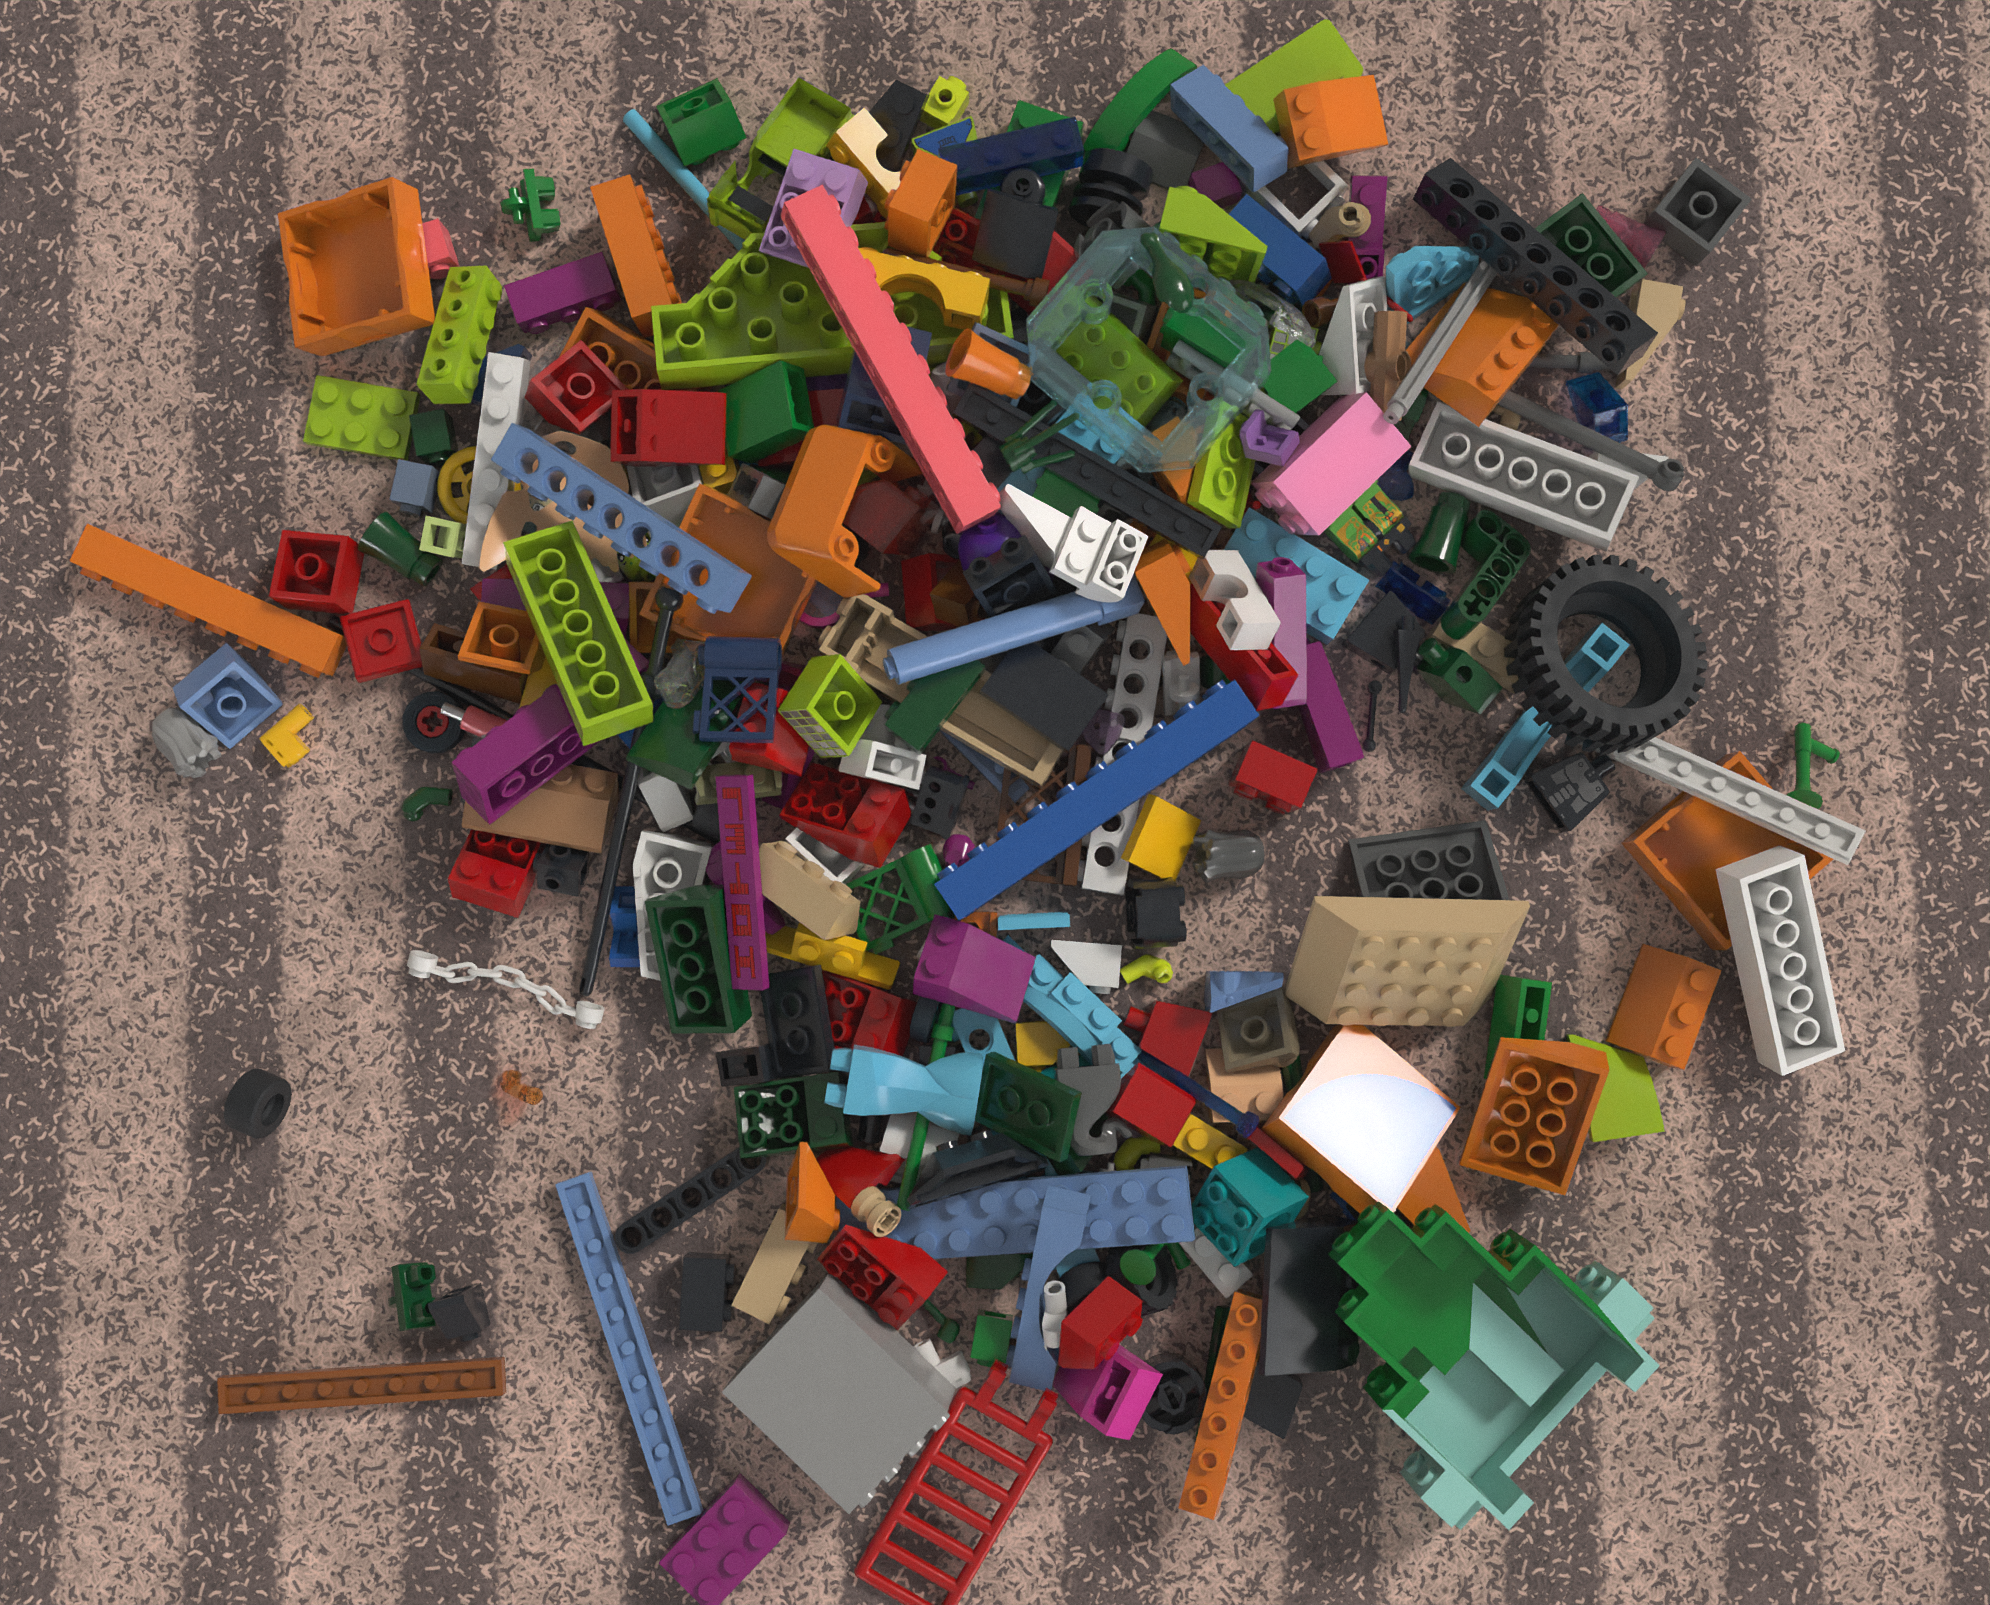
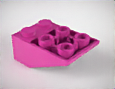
(1110, 1394)

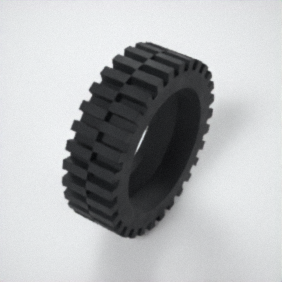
(1648, 619)

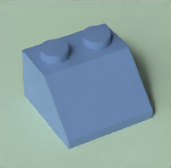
(226, 696)

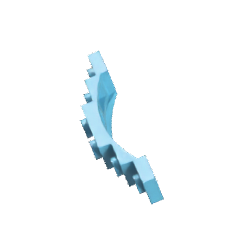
(1076, 1013)

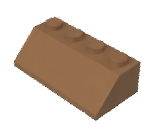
(566, 811)

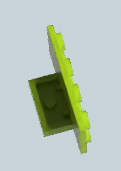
(1309, 58)

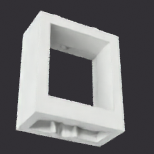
(1305, 225)

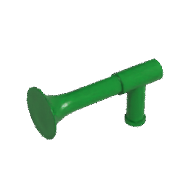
(1803, 748)
(1139, 1265)

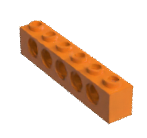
(1224, 1407)

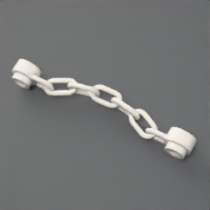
(586, 1013)

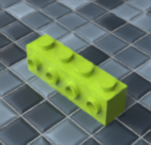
(459, 335)

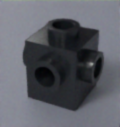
(561, 869)

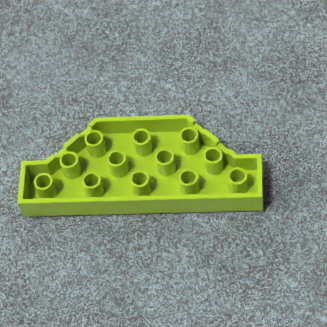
(775, 311)

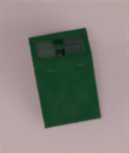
(790, 1111)

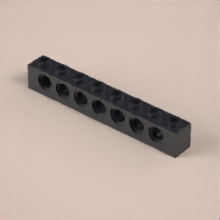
(1534, 266)

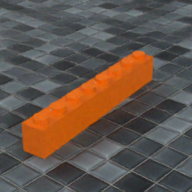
(208, 600)

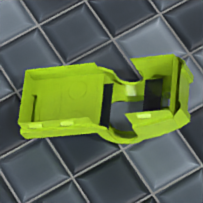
(800, 121)

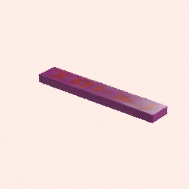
(742, 882)

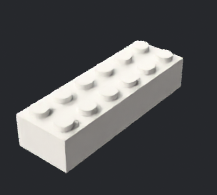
(1523, 476)
(1780, 959)

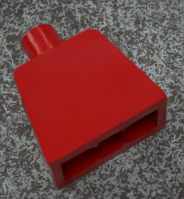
(1170, 1032)

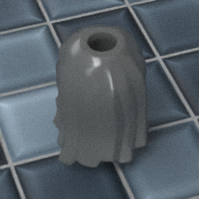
(1227, 854)

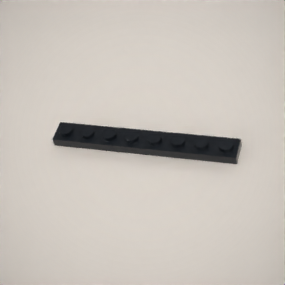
(1093, 473)

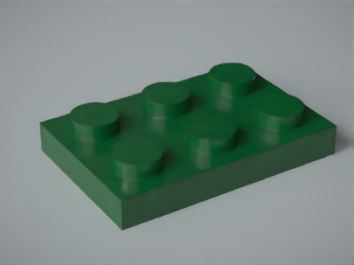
(1027, 1106)

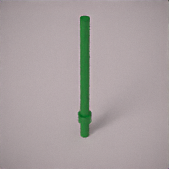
(942, 1033)

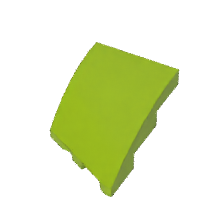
(1627, 1099)

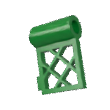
(918, 875)

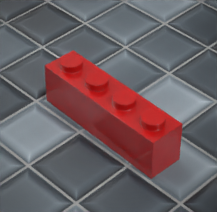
(1260, 673)

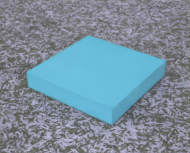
(1033, 920)

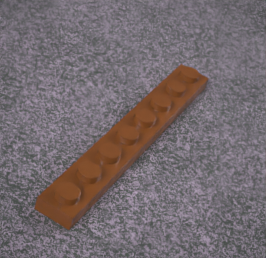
(361, 1385)

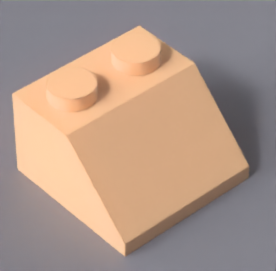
(1247, 1090)

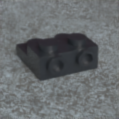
(1010, 578)

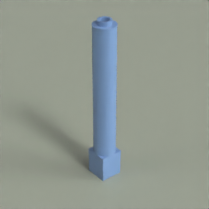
(1005, 633)

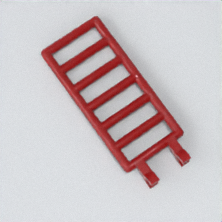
(915, 1485)

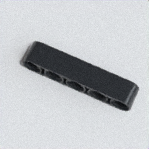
(678, 1205)

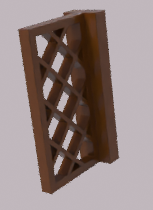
(1067, 861)

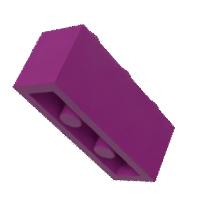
(562, 293)

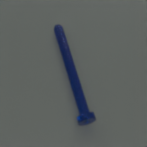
(1245, 1122)

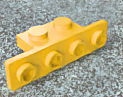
(837, 955)

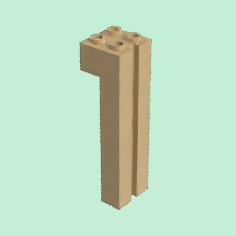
(865, 635)

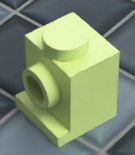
(450, 537)

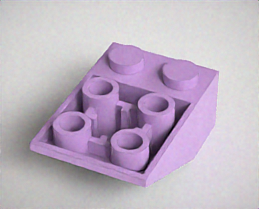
(802, 175)

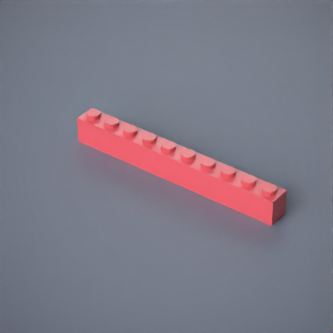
(890, 358)

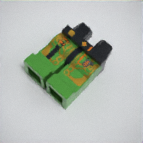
(1369, 529)

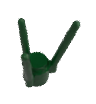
(1019, 451)

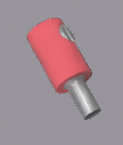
(473, 719)

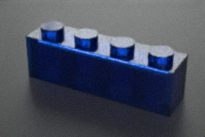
(1041, 148)

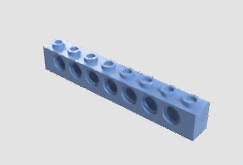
(725, 579)

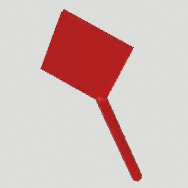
(1346, 267)

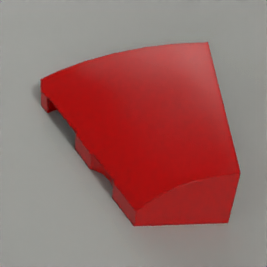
(856, 1169)

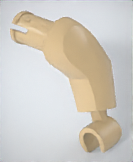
(1340, 221)

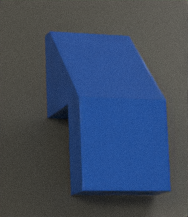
(623, 915)

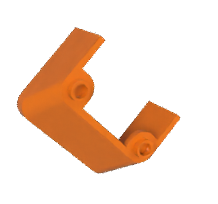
(817, 497)

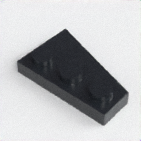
(898, 116)

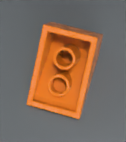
(1330, 119)
(1164, 581)

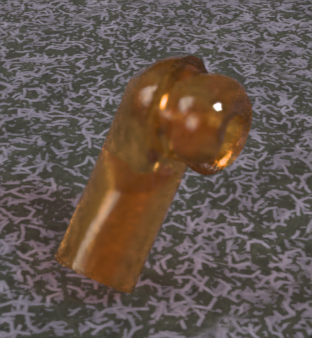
(521, 1091)

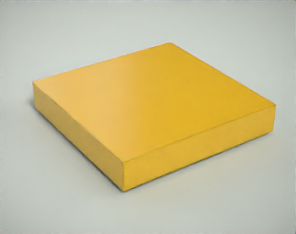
(1160, 838)

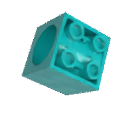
(1244, 1200)

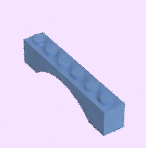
(1059, 1232)

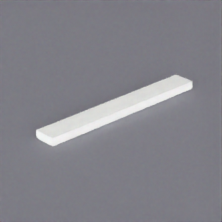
(1744, 798)

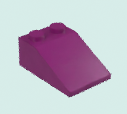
(972, 970)

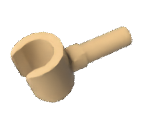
(1509, 418)

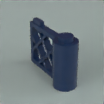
(738, 660)

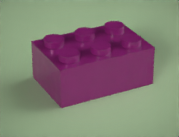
(725, 1542)

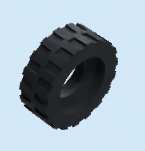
(1159, 1292)

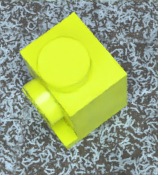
(939, 113)

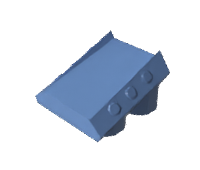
(1232, 987)

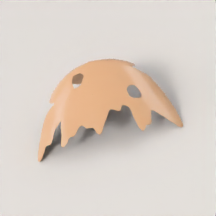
(515, 507)

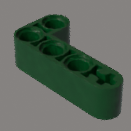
(1500, 555)

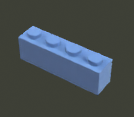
(1229, 128)

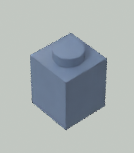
(414, 487)

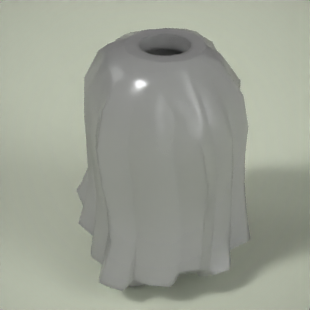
(184, 742)

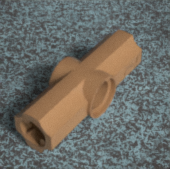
(1388, 360)

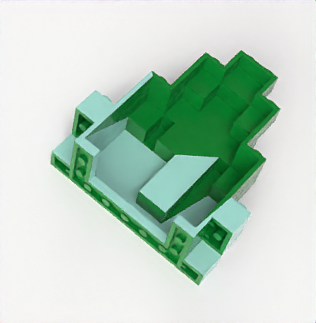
(1480, 1349)

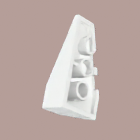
(660, 867)

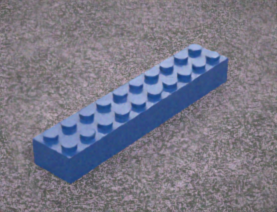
(1097, 800)

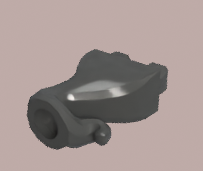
(1099, 1089)

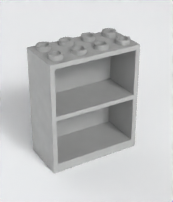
(841, 1393)

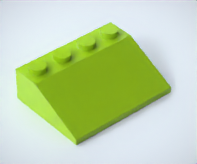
(1212, 235)

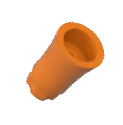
(987, 366)

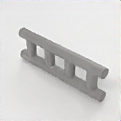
(1192, 362)

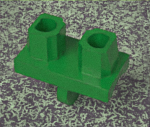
(533, 190)

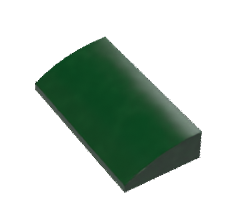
(669, 741)

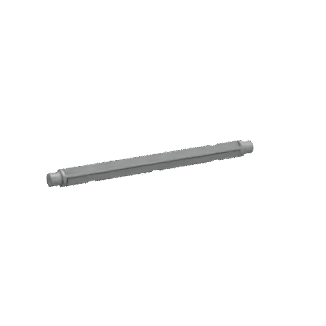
(1439, 343)

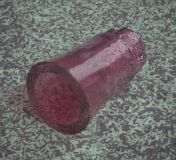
(1636, 236)

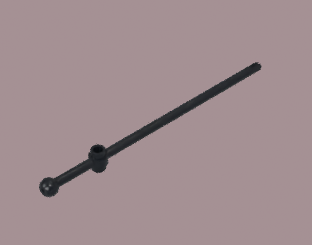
(668, 601)

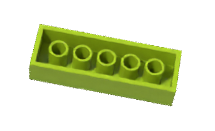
(578, 633)

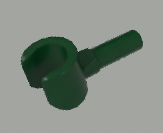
(949, 1328)

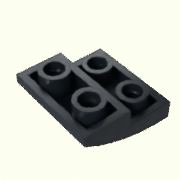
(1014, 234)

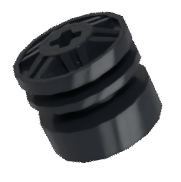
(1109, 177)

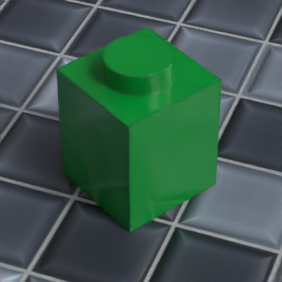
(991, 1337)

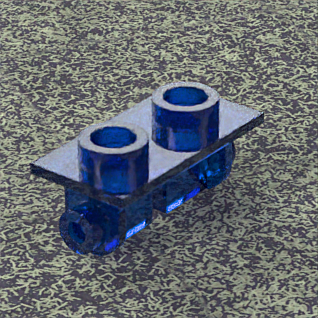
(1425, 601)

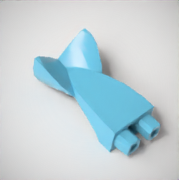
(892, 1084)

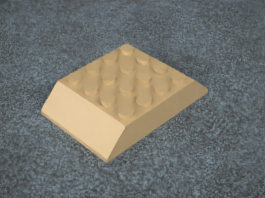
(1402, 958)

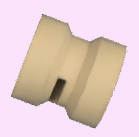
(873, 1208)

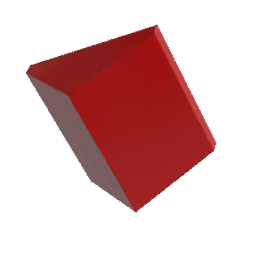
(1151, 1105)

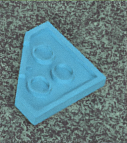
(1427, 276)

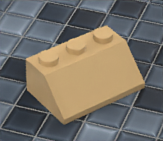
(806, 892)

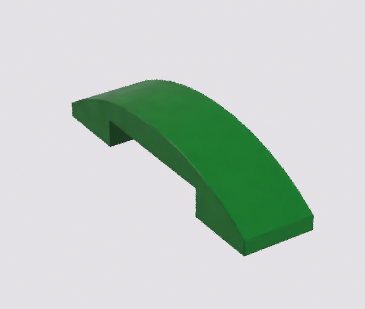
(1137, 100)

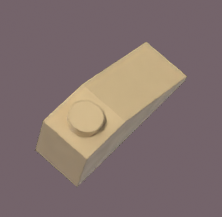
(1660, 308)

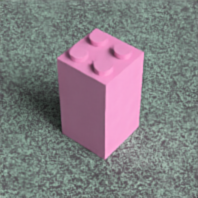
(1331, 465)

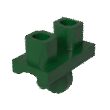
(413, 1294)

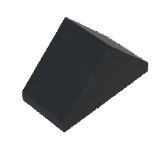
(745, 1065)

